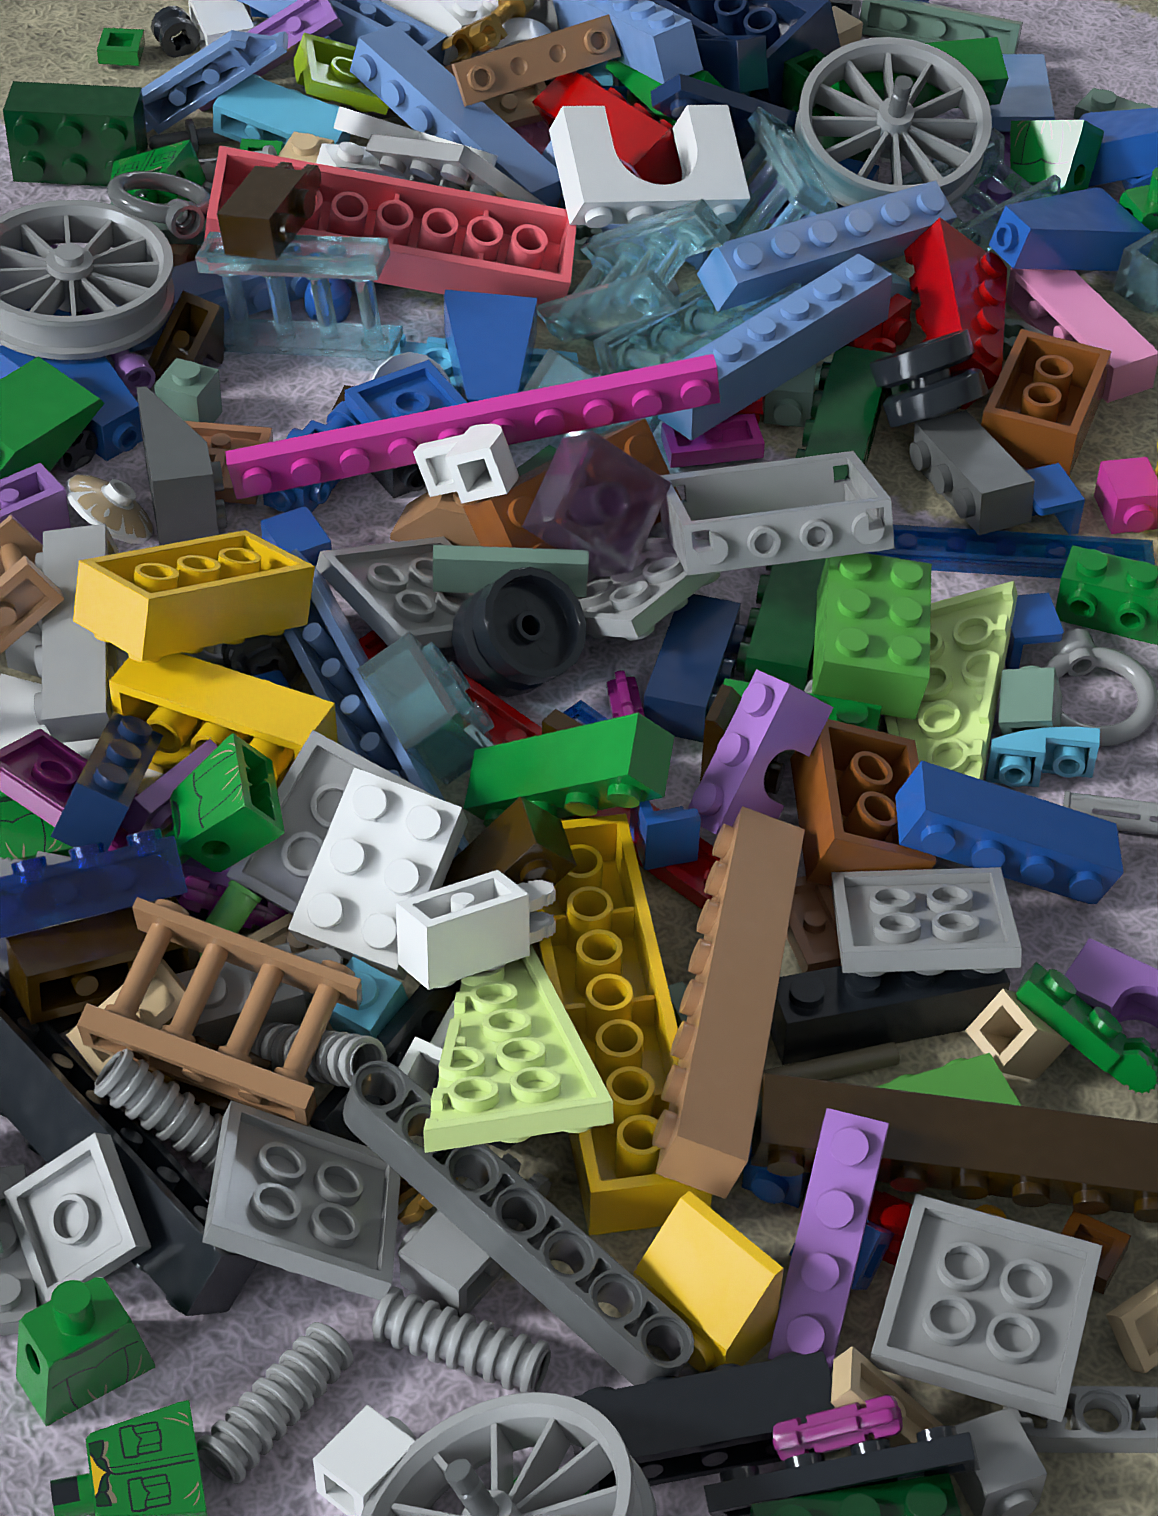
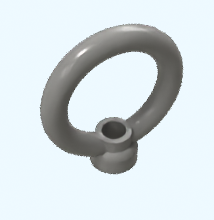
(1080, 656)

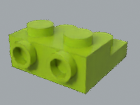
(326, 75)

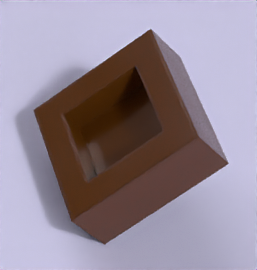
(1113, 1244)

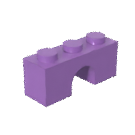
(767, 722)
(1115, 983)

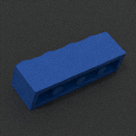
(1007, 829)

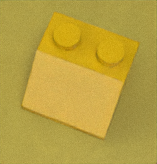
(714, 1283)

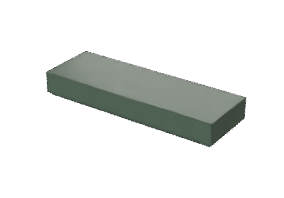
(474, 567)

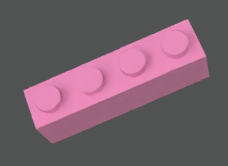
(1072, 310)

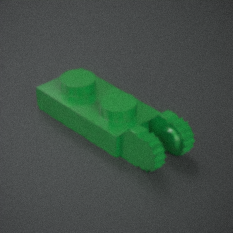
(1088, 1029)

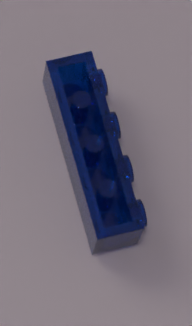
(89, 883)

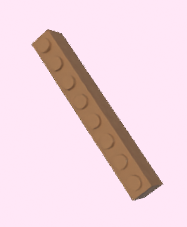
(729, 1004)

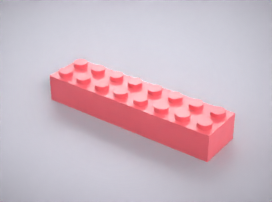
(433, 231)

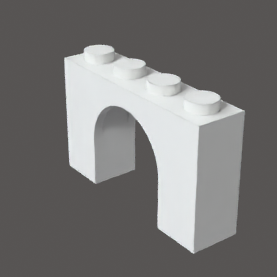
(604, 192)

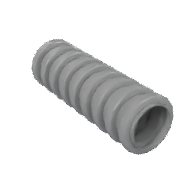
(336, 1056)
(161, 1107)
(460, 1341)
(275, 1402)

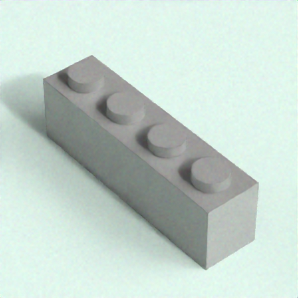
(71, 660)

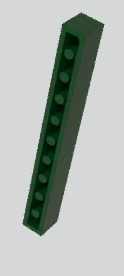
(844, 422)

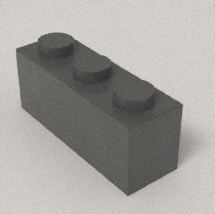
(972, 472)

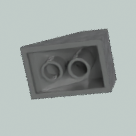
(179, 474)

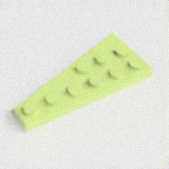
(965, 679)
(512, 1064)

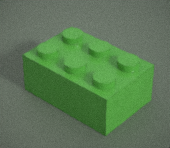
(873, 632)

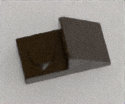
(190, 334)

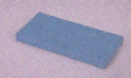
(1026, 92)

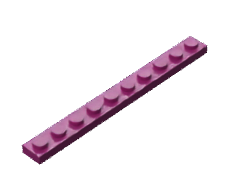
(521, 416)

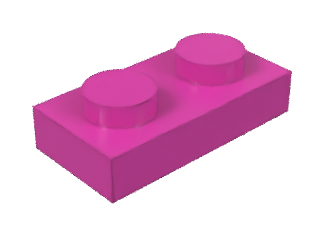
(729, 441)

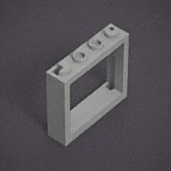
(776, 513)

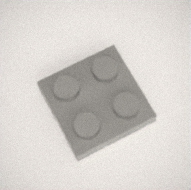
(77, 1216)

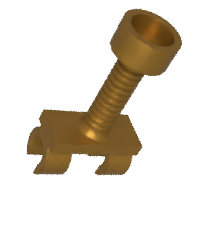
(487, 31)

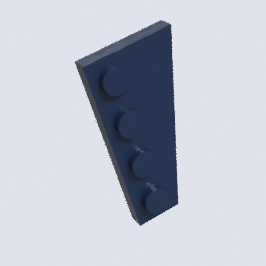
(683, 90)

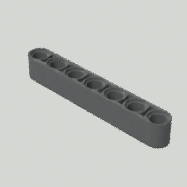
(524, 1253)

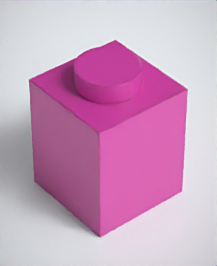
(1127, 495)

